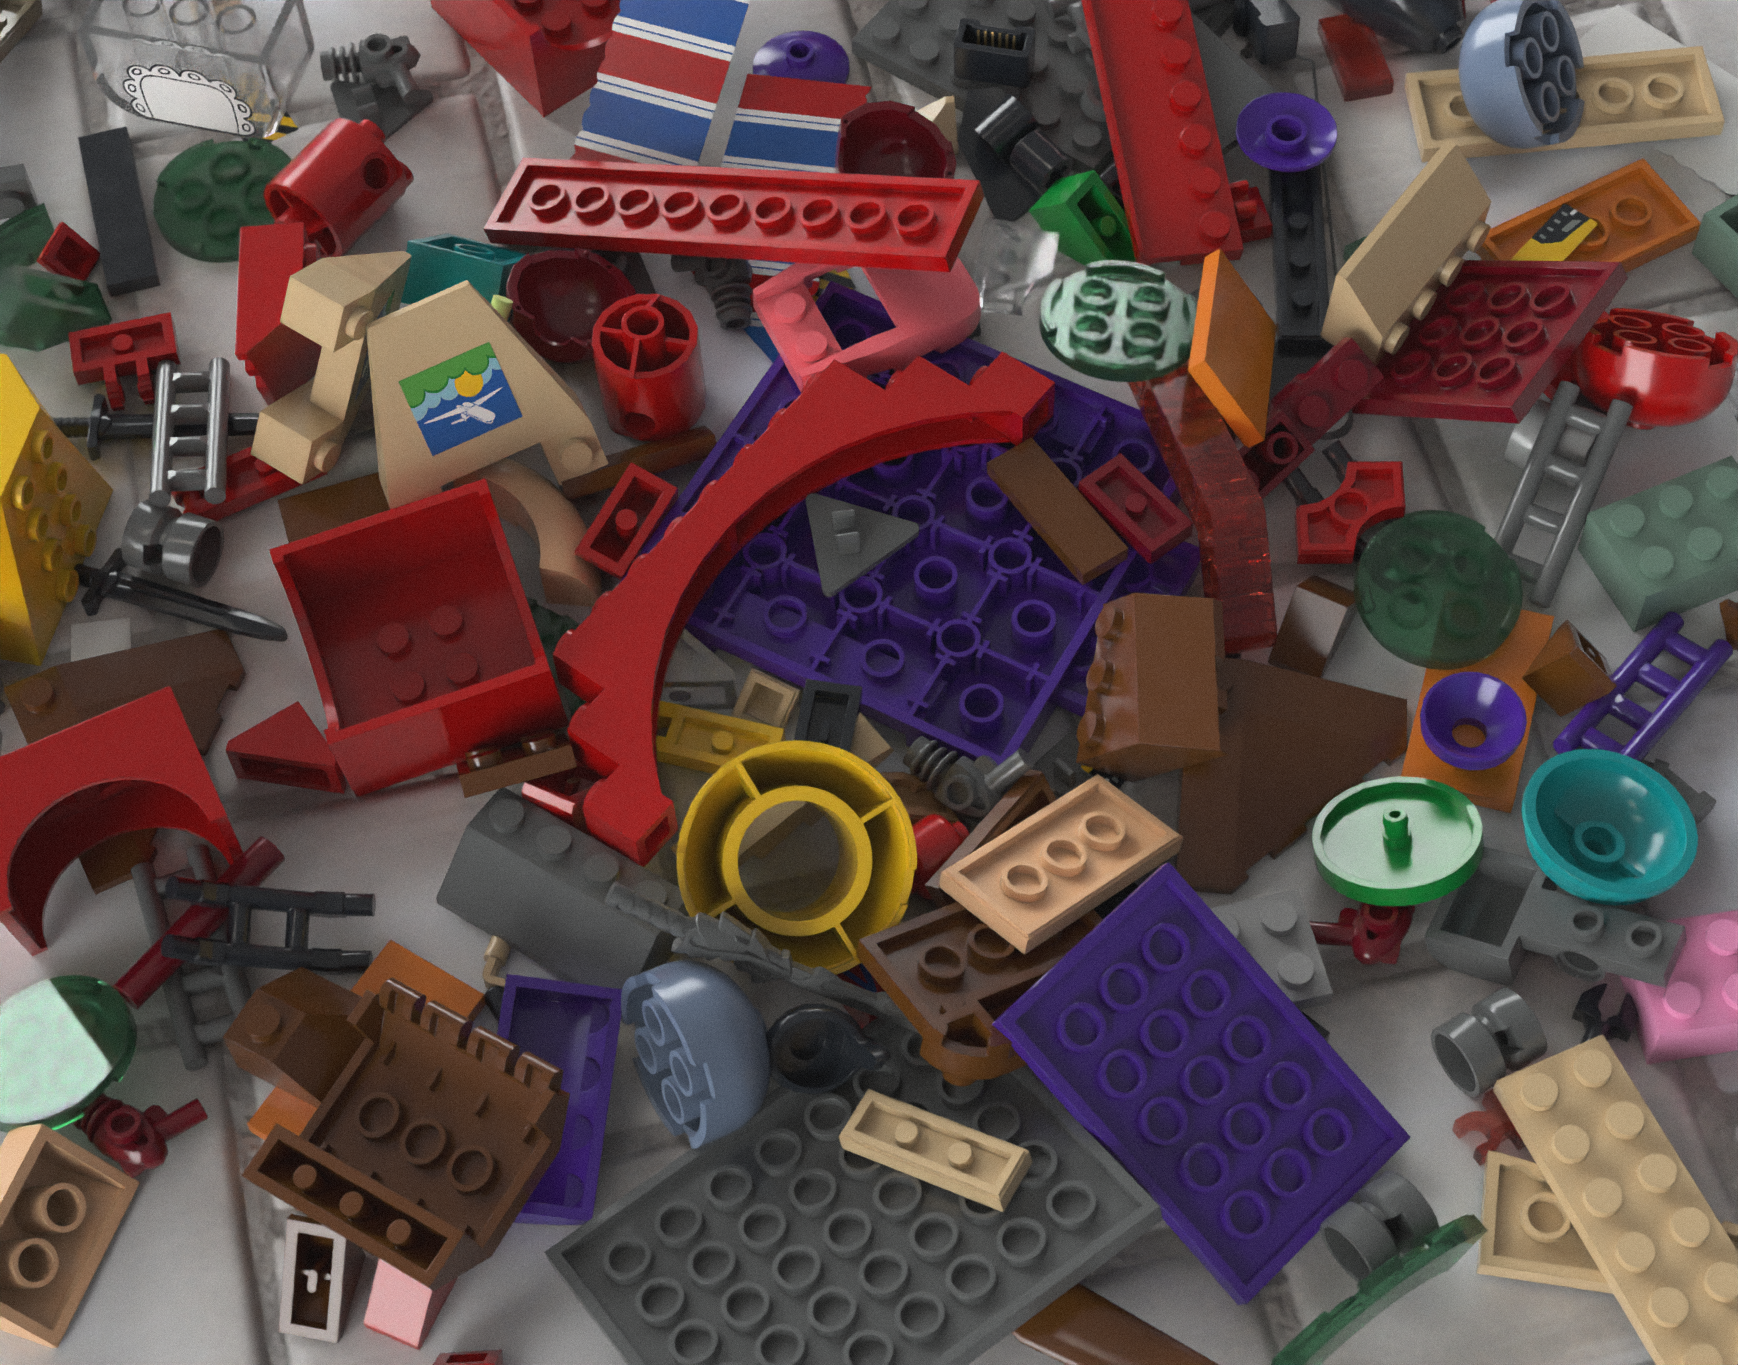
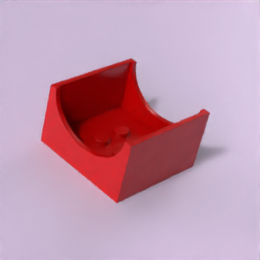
(537, 46)
(419, 637)
(92, 784)

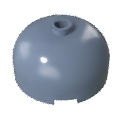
(1521, 71)
(697, 1048)

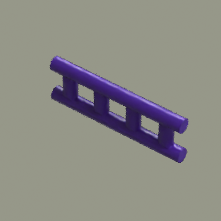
(1638, 669)

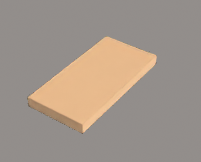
(1060, 863)

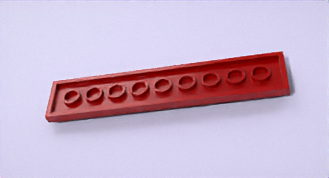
(737, 213)

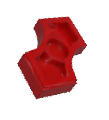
(1331, 527)

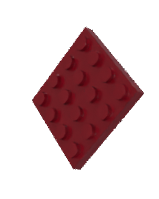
(1493, 340)

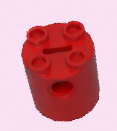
(338, 185)
(649, 367)

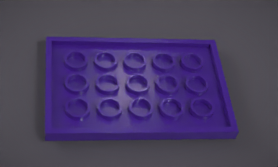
(1202, 1082)

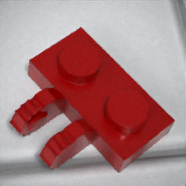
(124, 350)

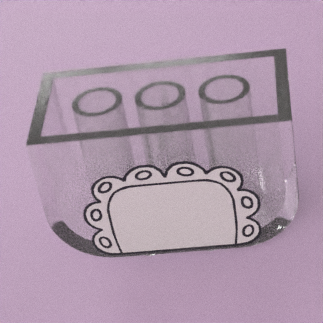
(200, 61)

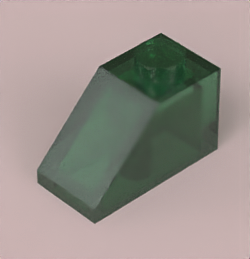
(45, 307)

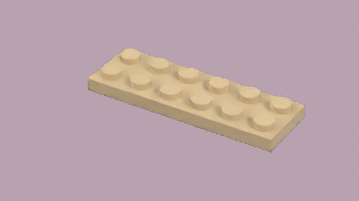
(1623, 94)
(1630, 1202)

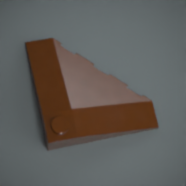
(69, 693)
(1290, 754)

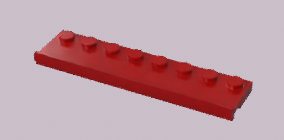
(1162, 131)

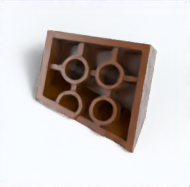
(1154, 687)

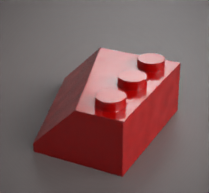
(272, 350)

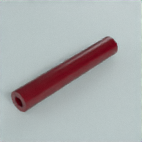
(197, 921)

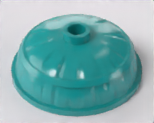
(1607, 827)

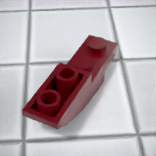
(1307, 411)

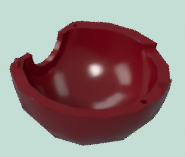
(892, 142)
(560, 300)

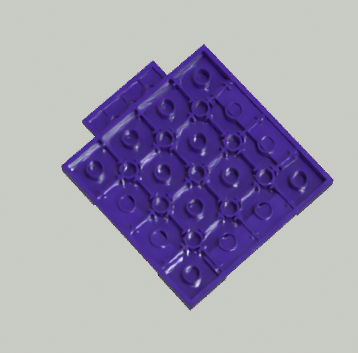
(972, 620)

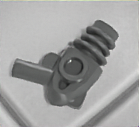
(379, 61)
(727, 284)
(963, 784)

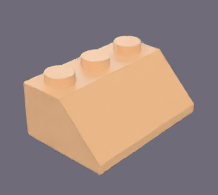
(54, 1228)

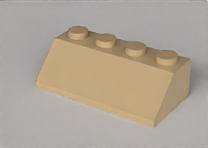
(1409, 256)

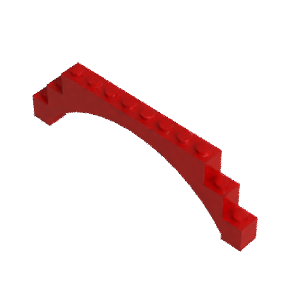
(827, 433)

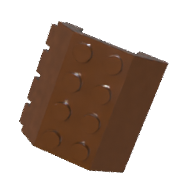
(421, 1139)

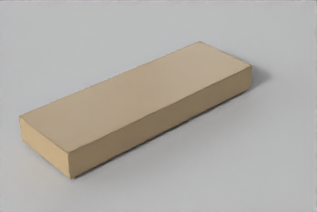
(936, 1150)

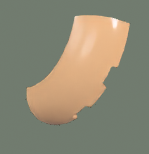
(551, 521)

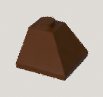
(296, 1034)

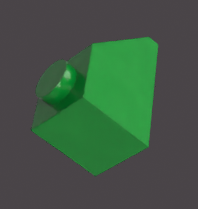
(1086, 217)

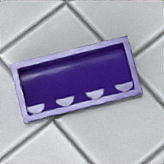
(579, 1033)

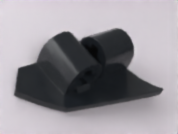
(1008, 152)

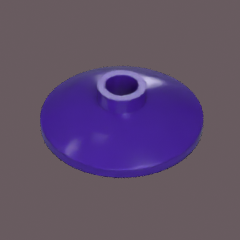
(803, 56)
(1286, 132)

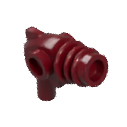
(1371, 931)
(136, 1137)

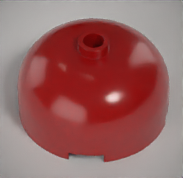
(1656, 366)

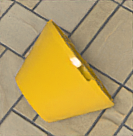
(871, 834)

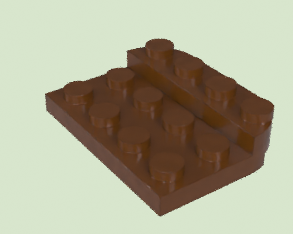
(956, 980)

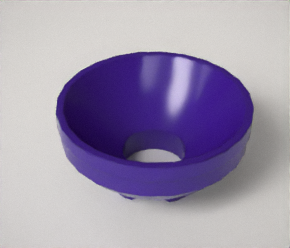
(1474, 701)

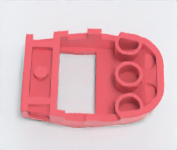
(925, 306)

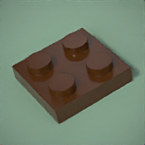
(537, 756)

